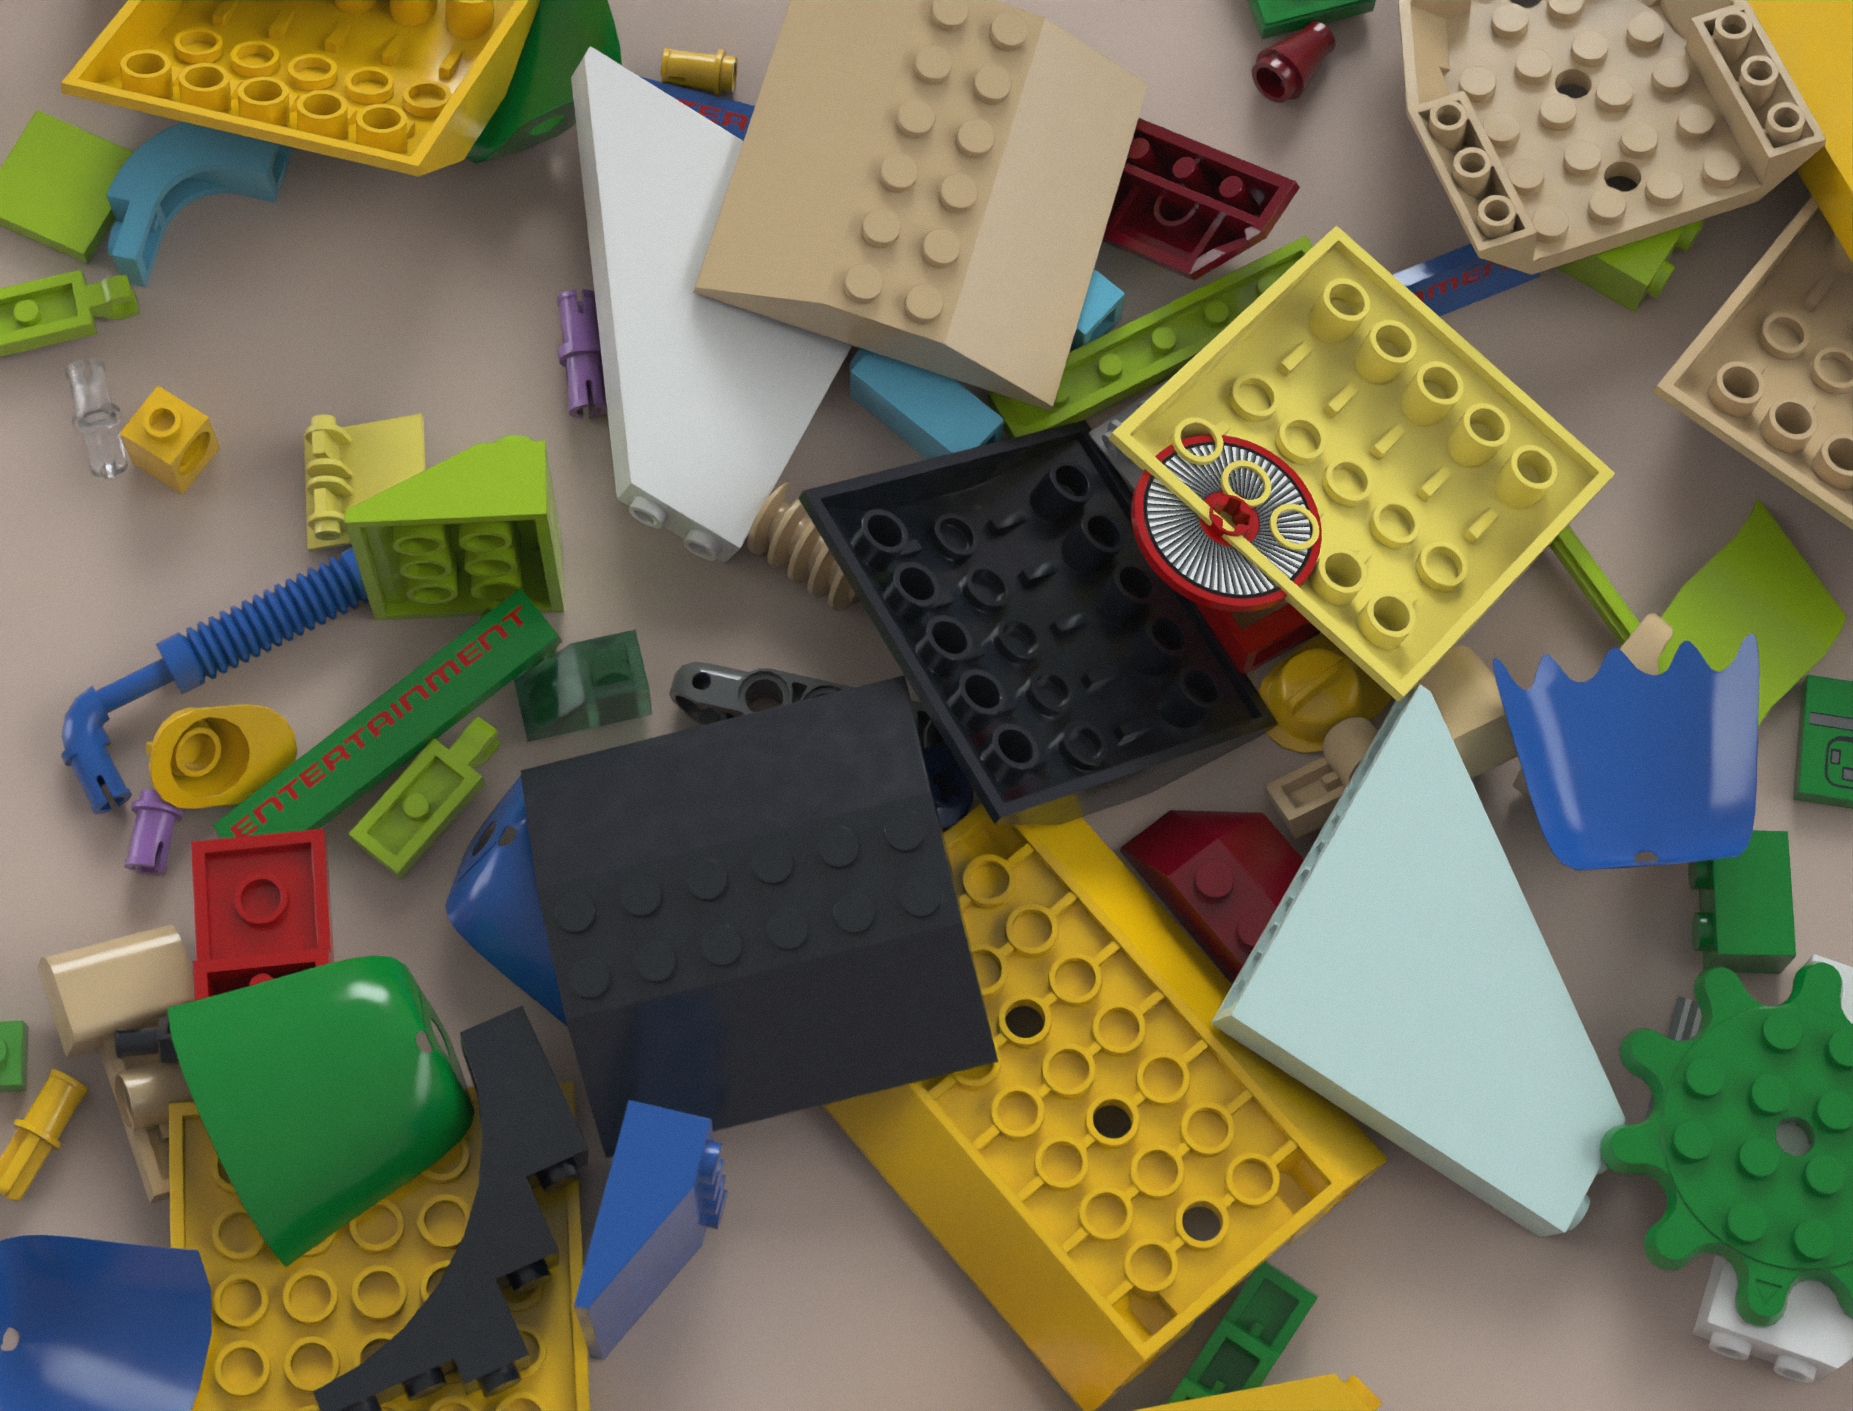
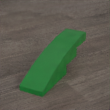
(1248, 1336)

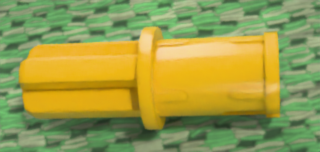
(38, 1133)

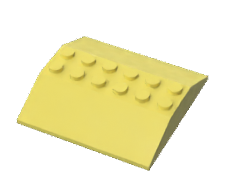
(1412, 443)

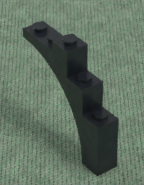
(506, 1242)

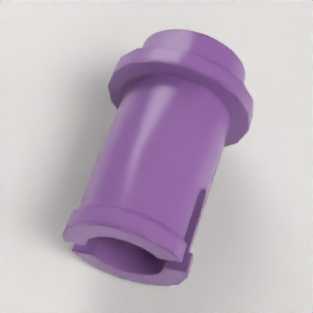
(151, 833)

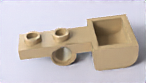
(1471, 710)
(126, 987)

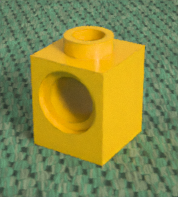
(170, 440)

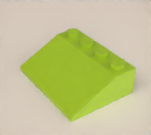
(463, 535)

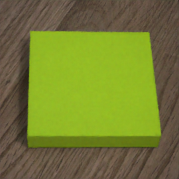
(59, 186)

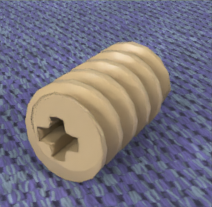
(795, 542)

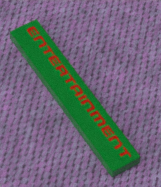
(397, 723)

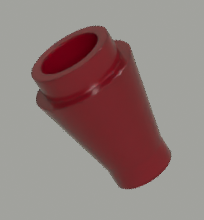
(1291, 63)

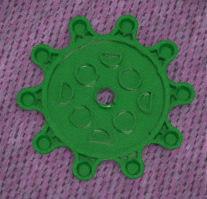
(1717, 1143)

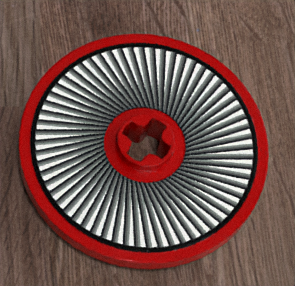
(1195, 555)

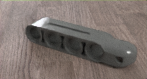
(731, 690)

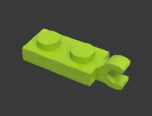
(60, 309)
(426, 799)

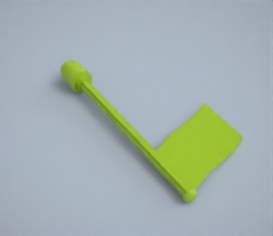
(1748, 587)

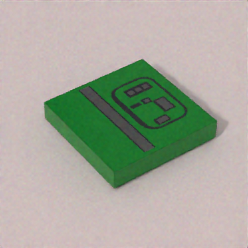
(1825, 742)

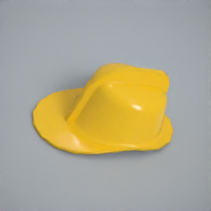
(1315, 692)
(218, 754)

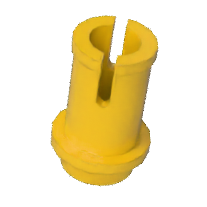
(700, 70)

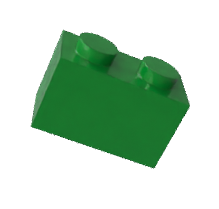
(1746, 907)

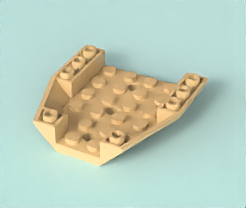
(1675, 101)

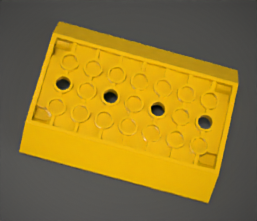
(1004, 1162)

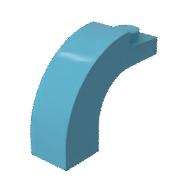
(175, 171)

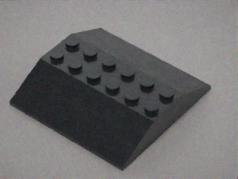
(1037, 625)
(756, 913)

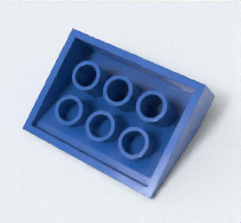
(650, 1220)

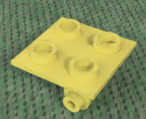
(352, 466)

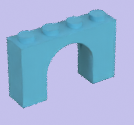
(936, 410)

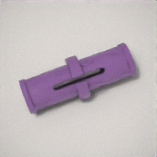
(582, 354)

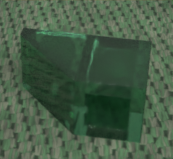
(585, 687)

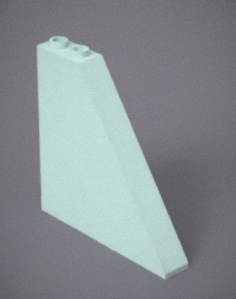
(1424, 990)

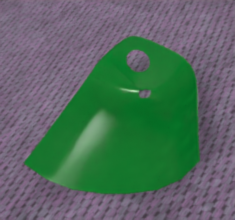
(540, 92)
(321, 1093)

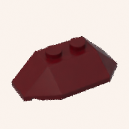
(1191, 203)
(1217, 877)

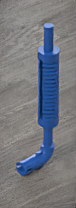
(200, 655)

